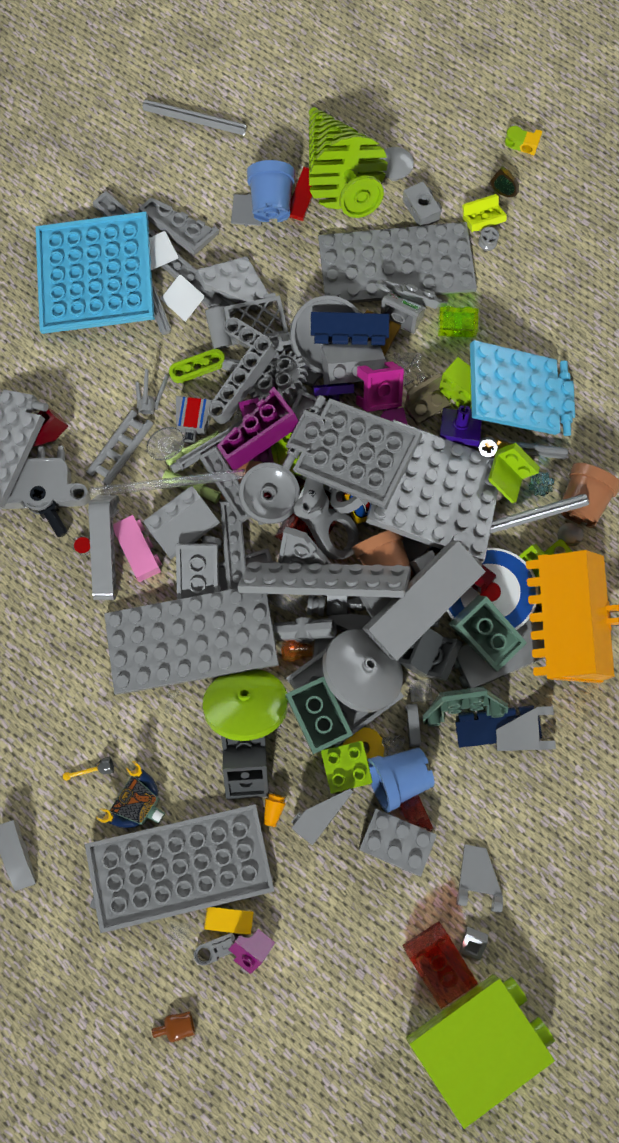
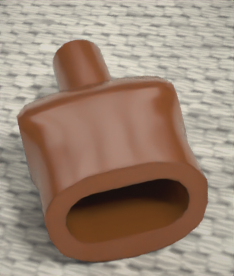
(176, 1027)

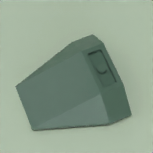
(461, 699)

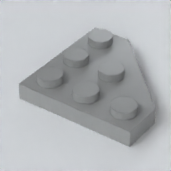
(234, 280)
(299, 548)

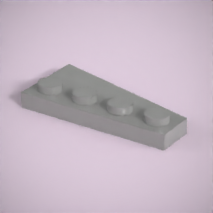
(185, 231)

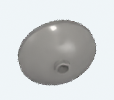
(274, 480)

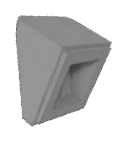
(474, 943)

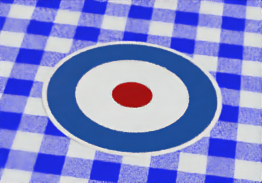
(507, 591)

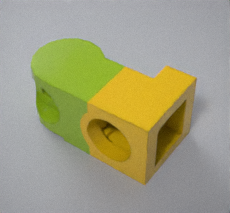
(522, 140)

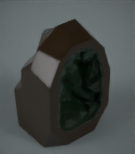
(505, 183)

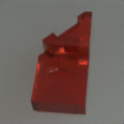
(415, 813)

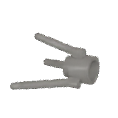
(146, 404)

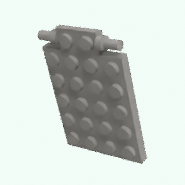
(17, 435)
(351, 450)

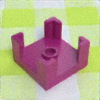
(381, 387)

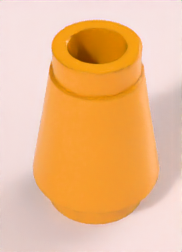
(273, 809)

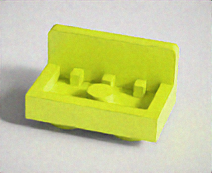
(483, 213)

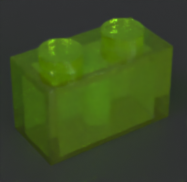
(458, 321)

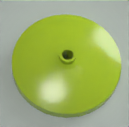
(245, 705)

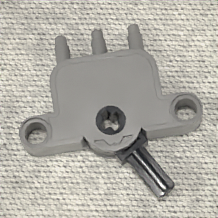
(53, 481)

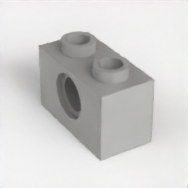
(418, 195)

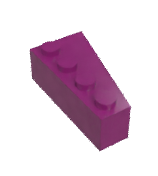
(259, 430)

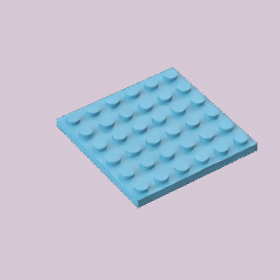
(94, 273)

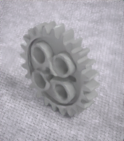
(285, 373)

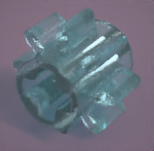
(541, 484)

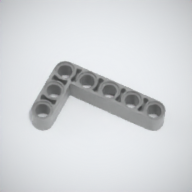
(242, 370)
(101, 530)

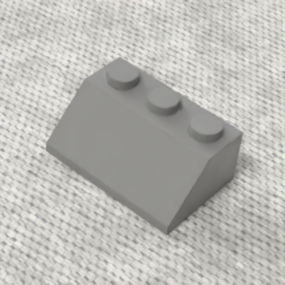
(341, 361)
(181, 521)

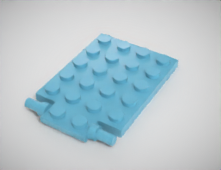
(520, 389)

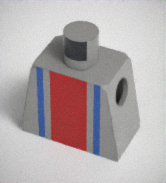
(192, 417)

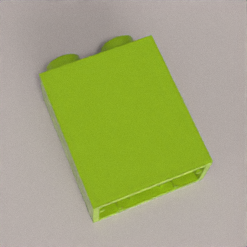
(482, 1048)

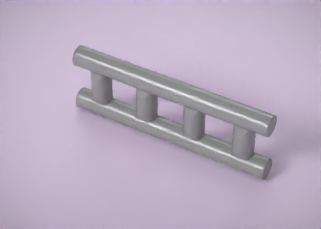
(120, 459)

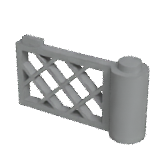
(218, 315)

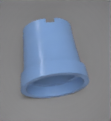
(271, 189)
(399, 777)

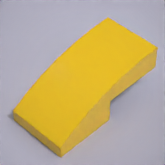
(228, 920)

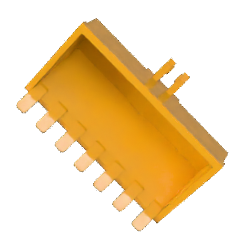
(573, 617)

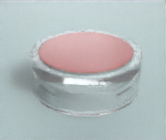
(81, 546)

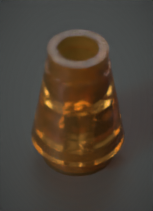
(295, 651)

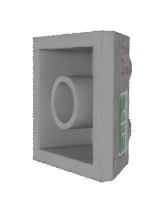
(402, 311)

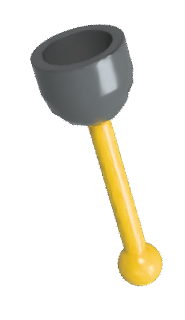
(105, 766)

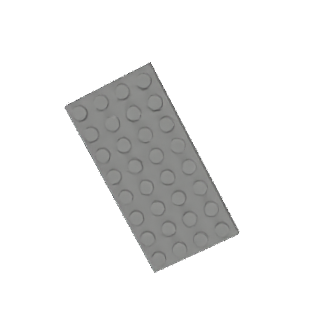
(422, 256)
(190, 640)
(178, 868)

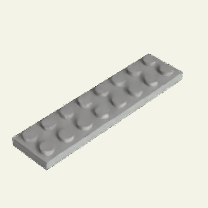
(325, 579)

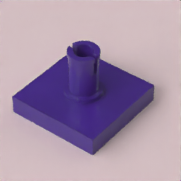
(333, 390)
(460, 426)

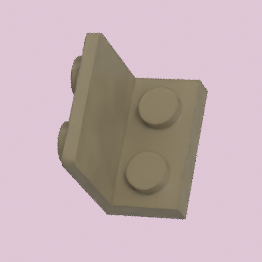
(425, 399)

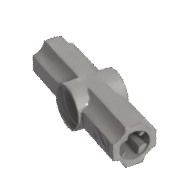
(305, 629)

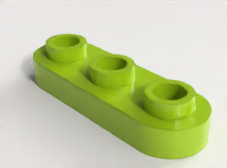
(187, 366)

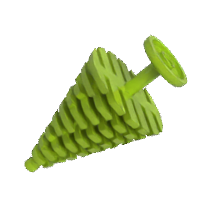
(344, 166)

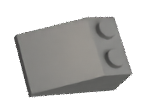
(317, 818)

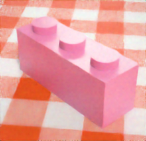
(137, 548)

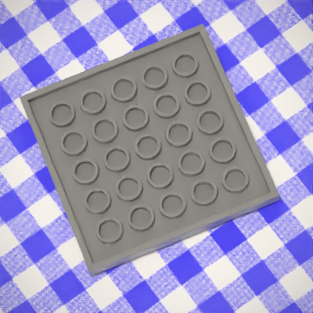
(442, 497)

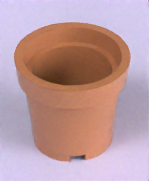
(598, 486)
(382, 549)

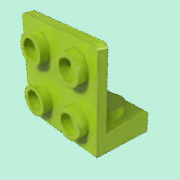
(509, 468)
(346, 767)

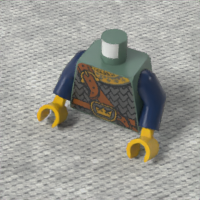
(135, 802)

